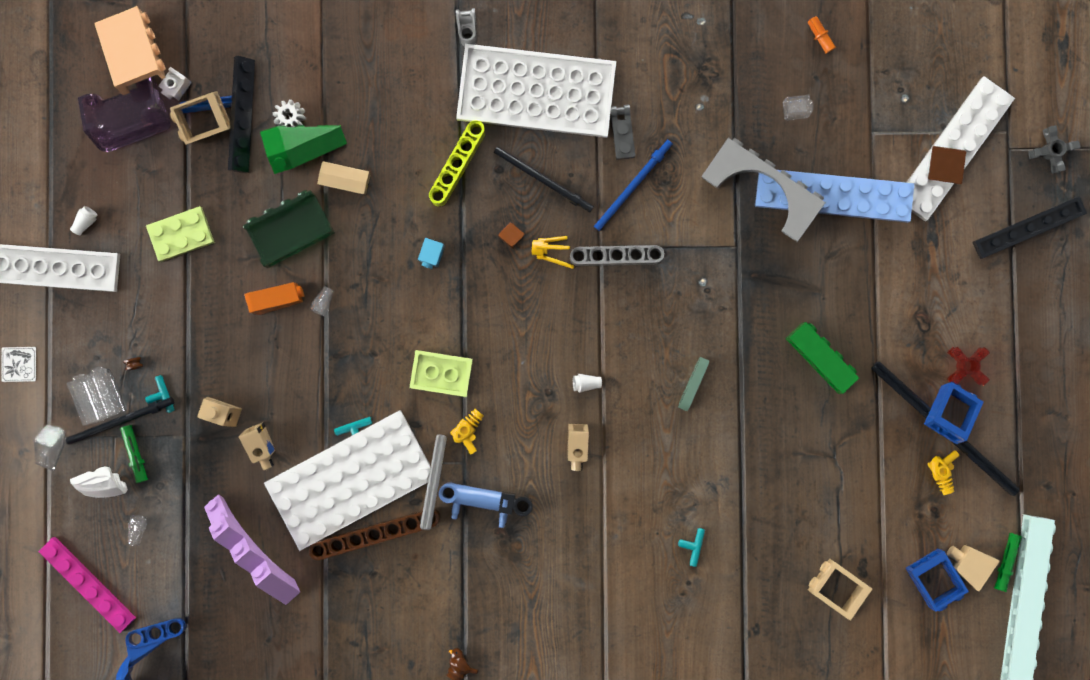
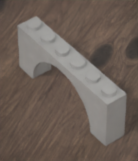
(734, 159)

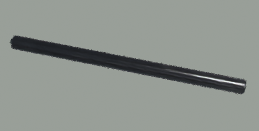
(965, 446)

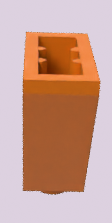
(274, 298)

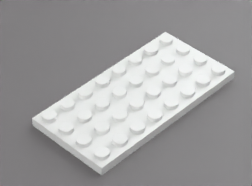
(536, 90)
(349, 480)

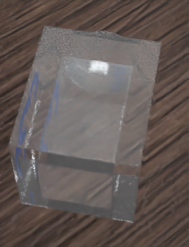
(797, 107)

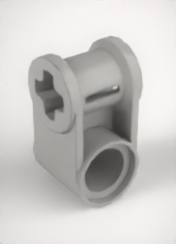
(466, 24)

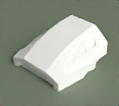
(99, 483)

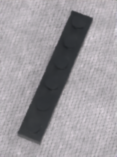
(241, 114)
(1029, 227)

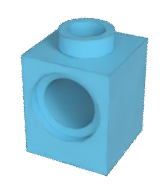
(431, 253)

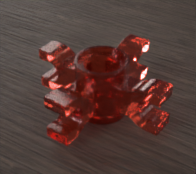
(974, 360)

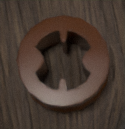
(133, 363)

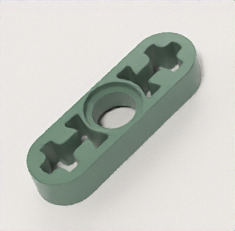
(693, 384)

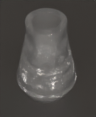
(321, 303)
(136, 528)

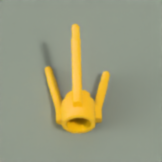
(541, 247)

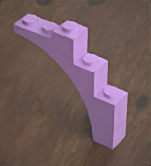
(247, 554)

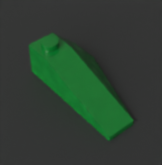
(297, 145)

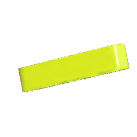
(457, 154)

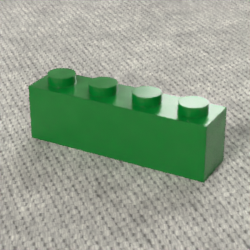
(822, 357)

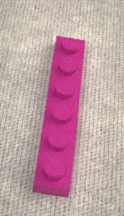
(87, 584)

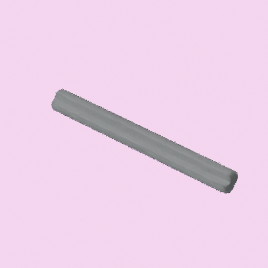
(433, 482)

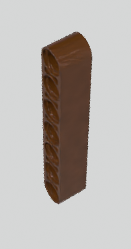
(365, 535)

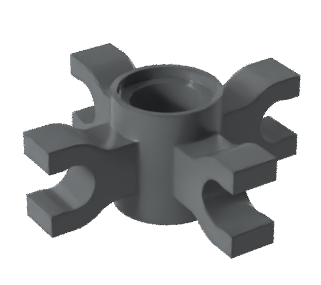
(1061, 147)

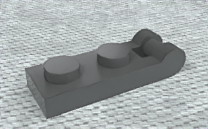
(622, 133)

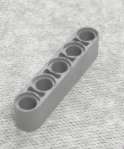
(625, 252)

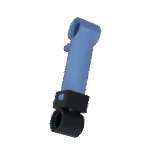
(487, 499)

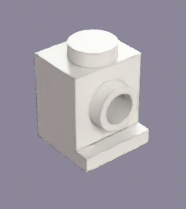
(180, 85)

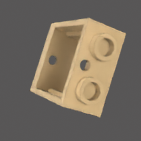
(219, 112)
(856, 598)

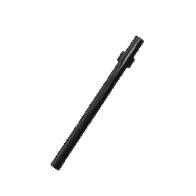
(575, 199)
(153, 408)

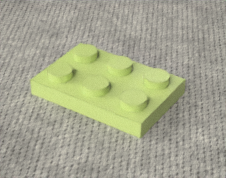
(180, 234)
(441, 373)

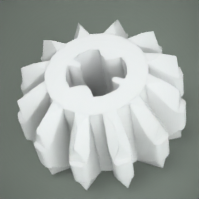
(288, 108)

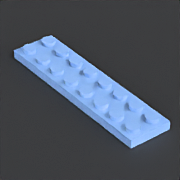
(844, 195)

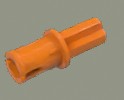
(821, 35)

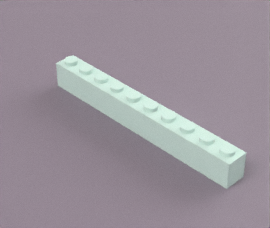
(1028, 598)

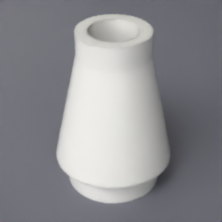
(84, 218)
(585, 382)

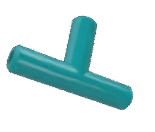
(163, 394)
(353, 427)
(695, 546)

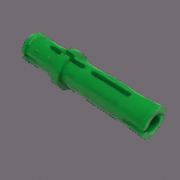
(127, 431)
(1008, 561)

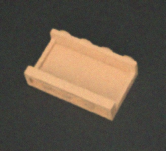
(129, 48)

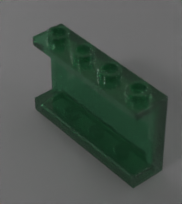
(288, 228)

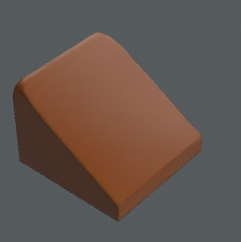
(511, 235)

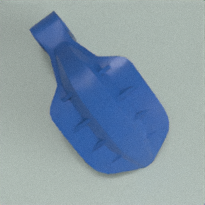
(147, 644)

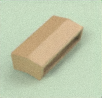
(343, 178)

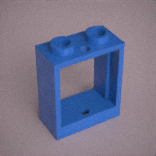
(944, 427)
(928, 562)

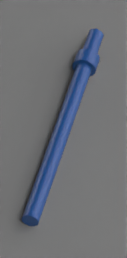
(656, 158)

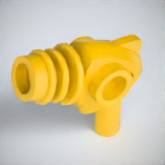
(465, 431)
(941, 471)

